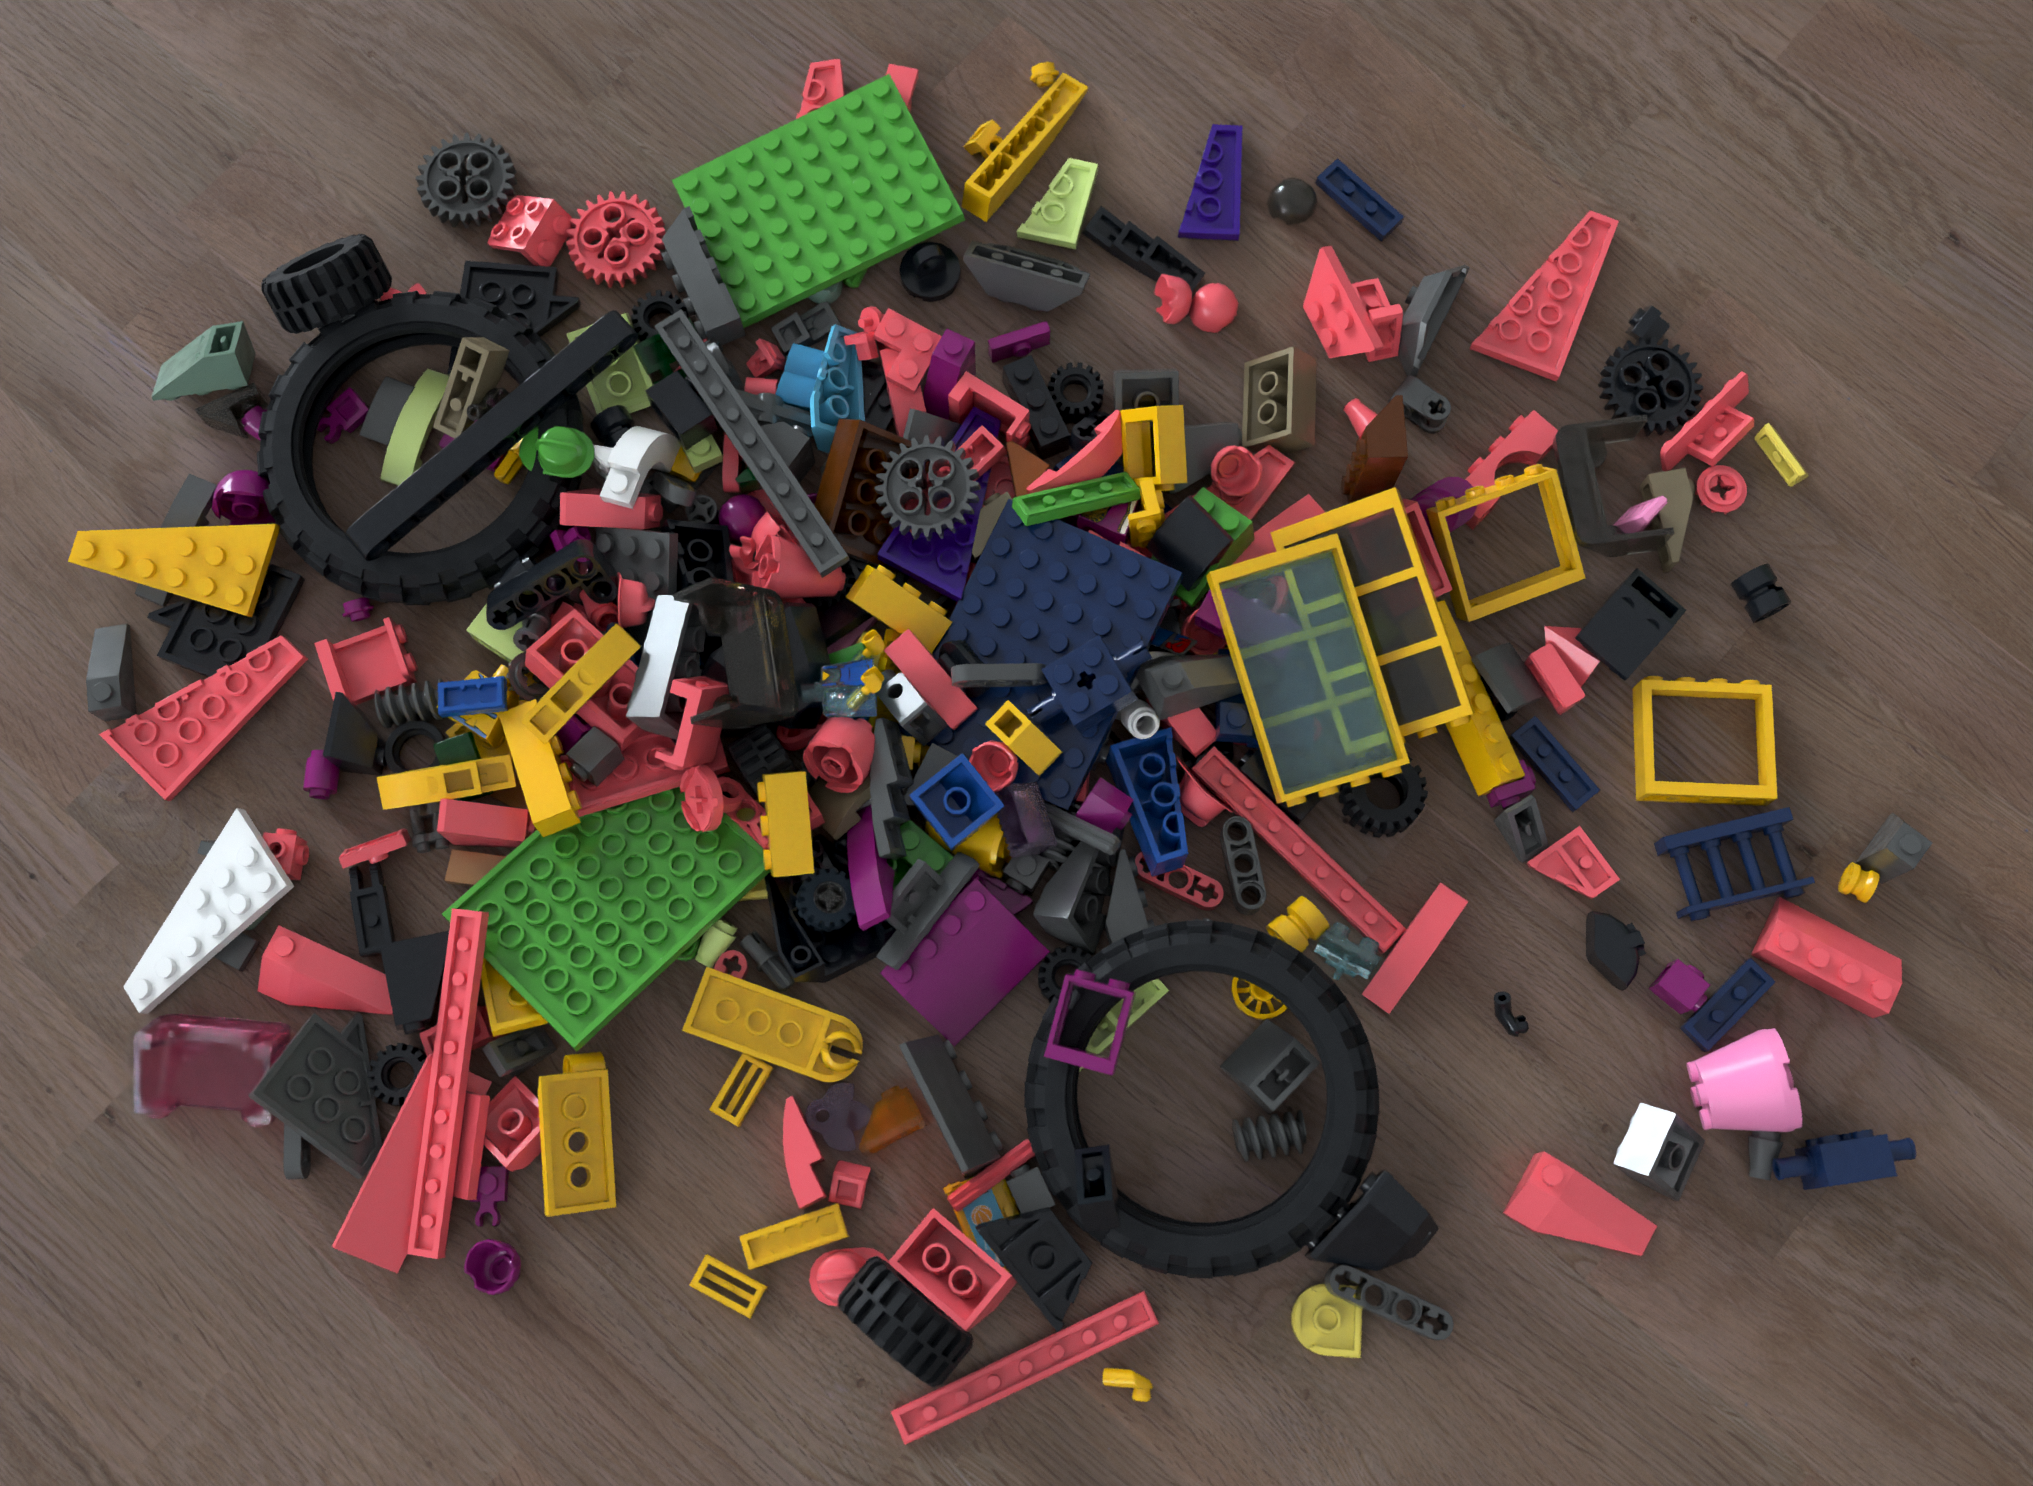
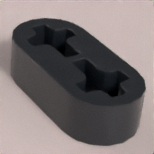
(1084, 431)

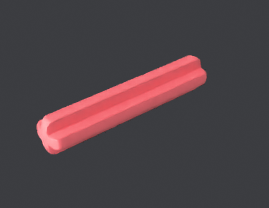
(991, 1176)

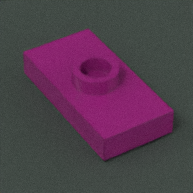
(1019, 342)

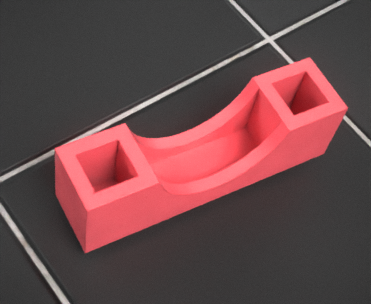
(1527, 444)

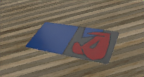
(1173, 642)

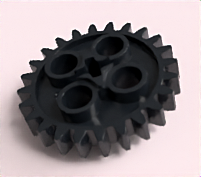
(1651, 384)

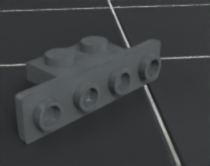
(920, 902)

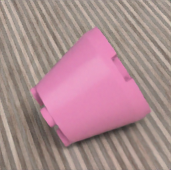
(1747, 1086)

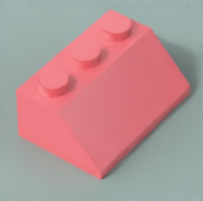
(952, 1271)

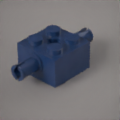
(1069, 679)
(1844, 1159)

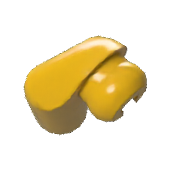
(1128, 1379)

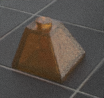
(891, 1120)

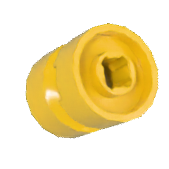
(1302, 923)

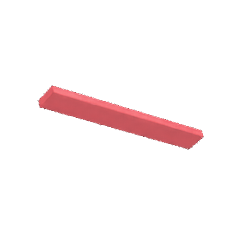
(1298, 849)
(1024, 1367)

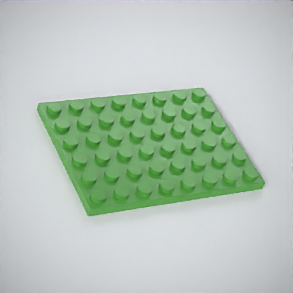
(818, 200)
(608, 906)

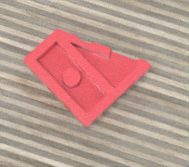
(1576, 864)

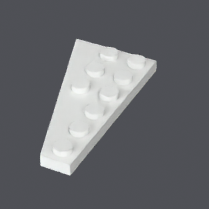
(223, 898)

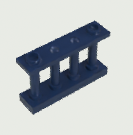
(1740, 832)

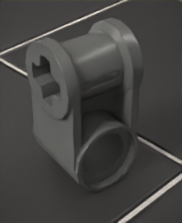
(1421, 403)

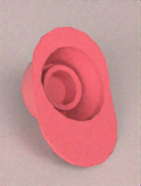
(632, 602)
(1196, 800)
(836, 1269)

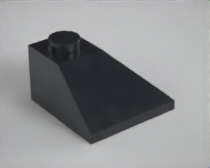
(353, 740)

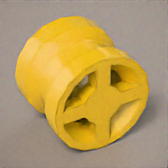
(1858, 882)

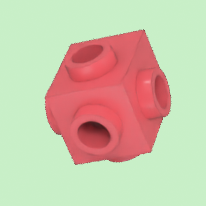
(289, 851)

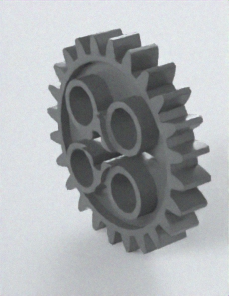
(439, 181)
(899, 490)

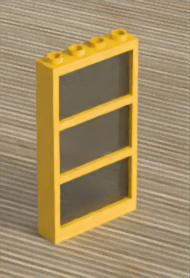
(1397, 609)

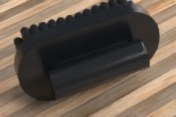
(959, 653)

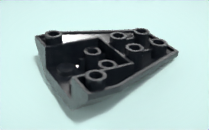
(813, 953)

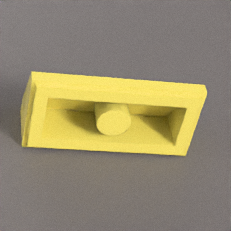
(1780, 455)

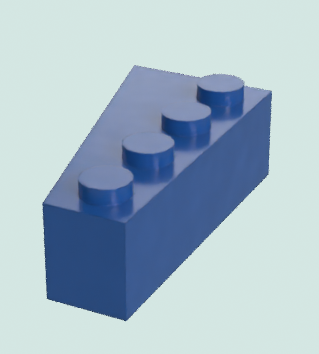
(1148, 775)

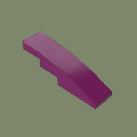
(869, 874)

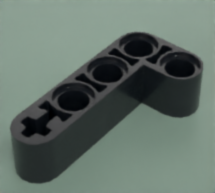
(510, 606)

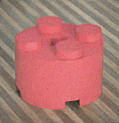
(841, 753)

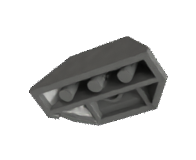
(1024, 276)
(1426, 314)

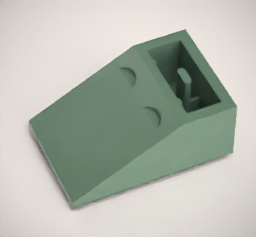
(211, 362)

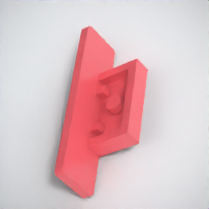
(1713, 429)

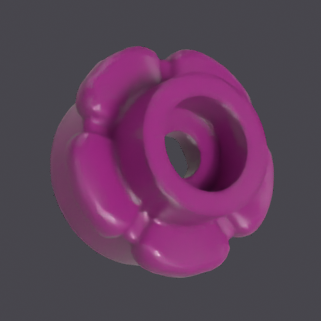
(357, 609)

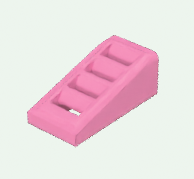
(1640, 515)

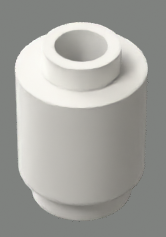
(1140, 719)

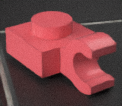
(743, 561)

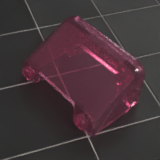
(204, 1064)

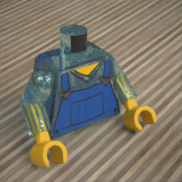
(849, 686)

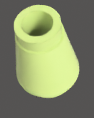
(715, 942)

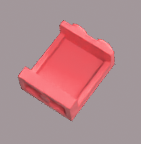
(974, 392)
(368, 663)
(695, 742)

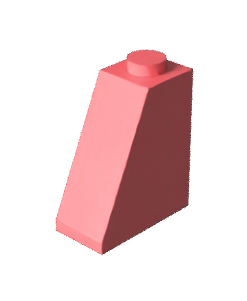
(588, 509)
(483, 824)

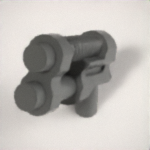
(420, 838)

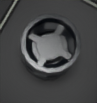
(611, 425)
(1760, 593)

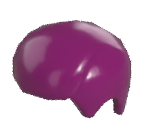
(740, 516)
(493, 1266)

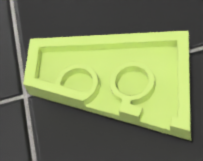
(1064, 206)

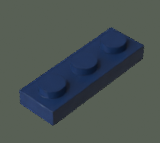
(1359, 200)
(1554, 763)
(1727, 1005)

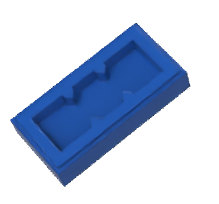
(472, 696)

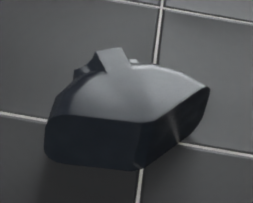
(1613, 948)

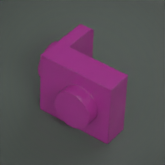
(1512, 793)

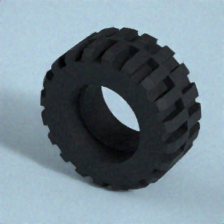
(326, 283)
(904, 1322)

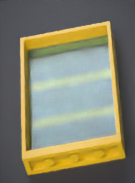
(1307, 670)

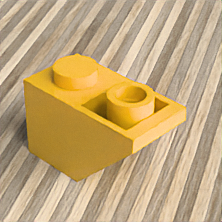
(1023, 738)

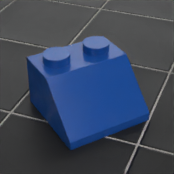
(956, 801)

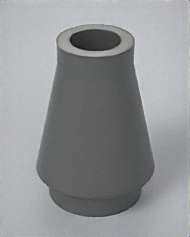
(1763, 1148)

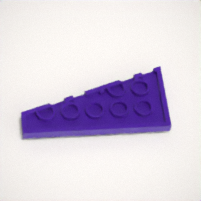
(945, 561)

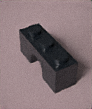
(1028, 389)

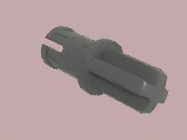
(767, 961)

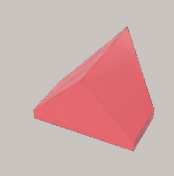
(1573, 653)

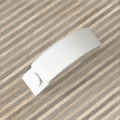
(632, 459)

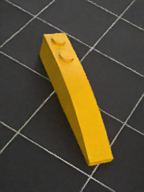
(1021, 148)

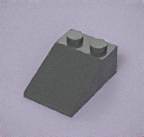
(1145, 389)

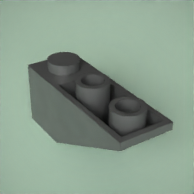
(1126, 902)

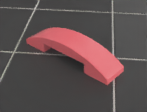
(1090, 462)

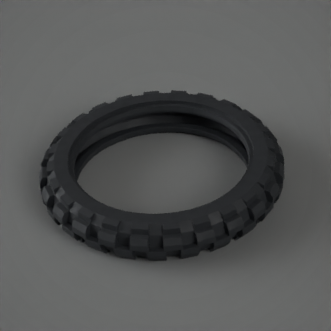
(301, 399)
(1350, 1119)

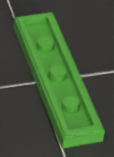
(1076, 498)

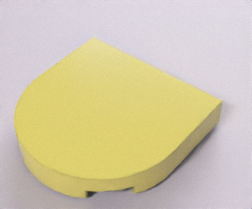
(1327, 1323)

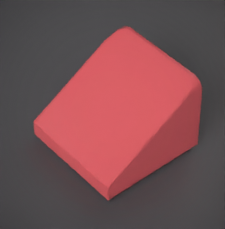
(849, 1184)

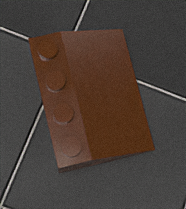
(848, 488)

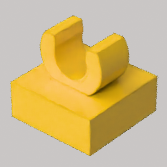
(982, 138)

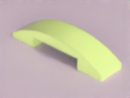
(413, 428)

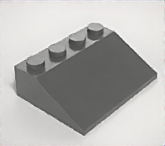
(951, 1104)

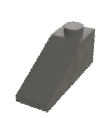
(111, 674)

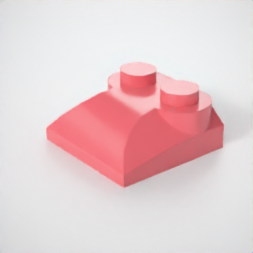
(513, 1126)

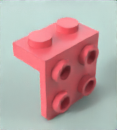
(533, 228)

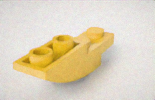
(580, 683)
(446, 782)

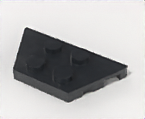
(1040, 1259)

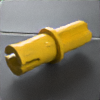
(510, 465)

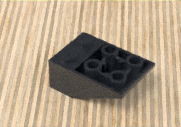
(1630, 624)

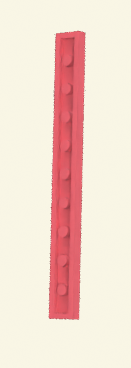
(448, 1084)

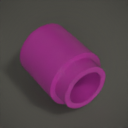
(320, 776)

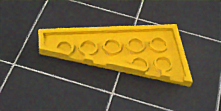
(200, 563)

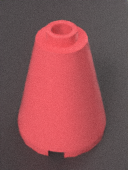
(791, 573)

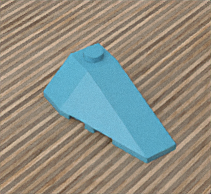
(836, 388)

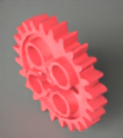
(616, 239)

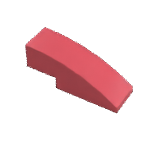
(930, 679)
(800, 1156)

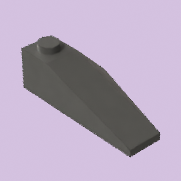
(1187, 682)
(1075, 897)

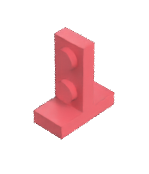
(1384, 317)

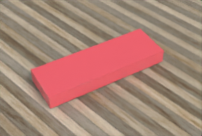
(471, 1145)

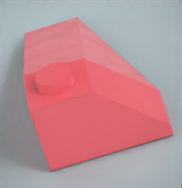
(315, 976)
(1571, 1206)

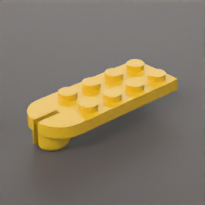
(773, 1027)

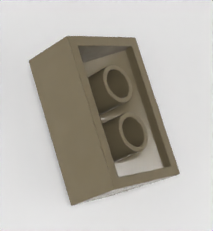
(1280, 401)

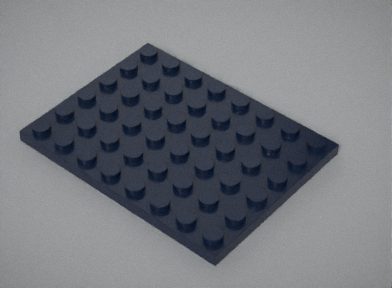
(1037, 600)

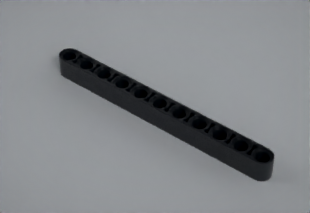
(491, 436)

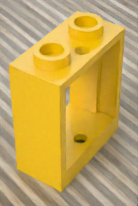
(1168, 445)

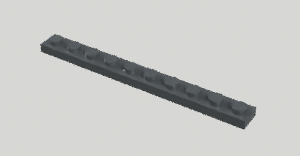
(752, 444)

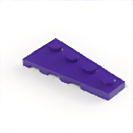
(1216, 192)

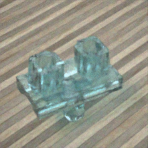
(1346, 955)

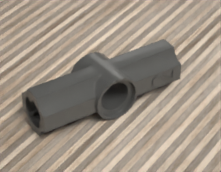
(769, 409)

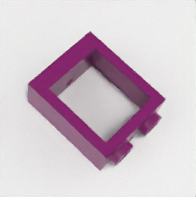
(1081, 1057)

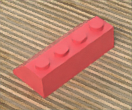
(559, 650)
(1829, 959)

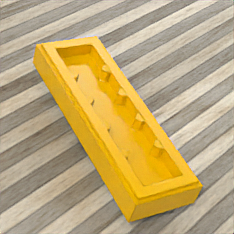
(793, 1236)

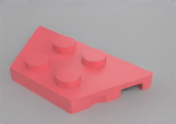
(1337, 310)

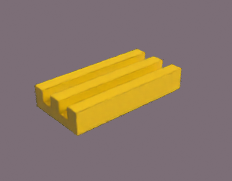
(727, 1114)
(753, 1299)

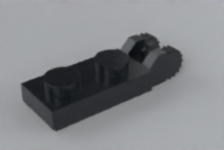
(370, 911)

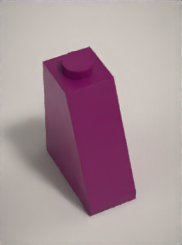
(948, 363)

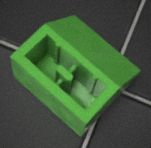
(920, 846)

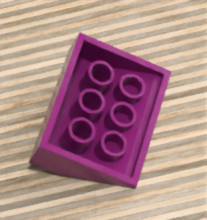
(967, 962)

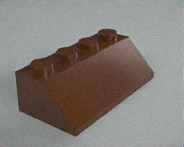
(1378, 454)

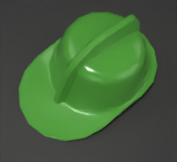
(561, 451)

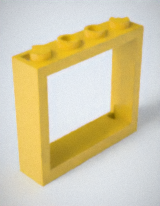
(1561, 530)
(1707, 793)

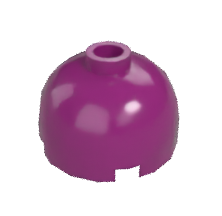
(241, 498)

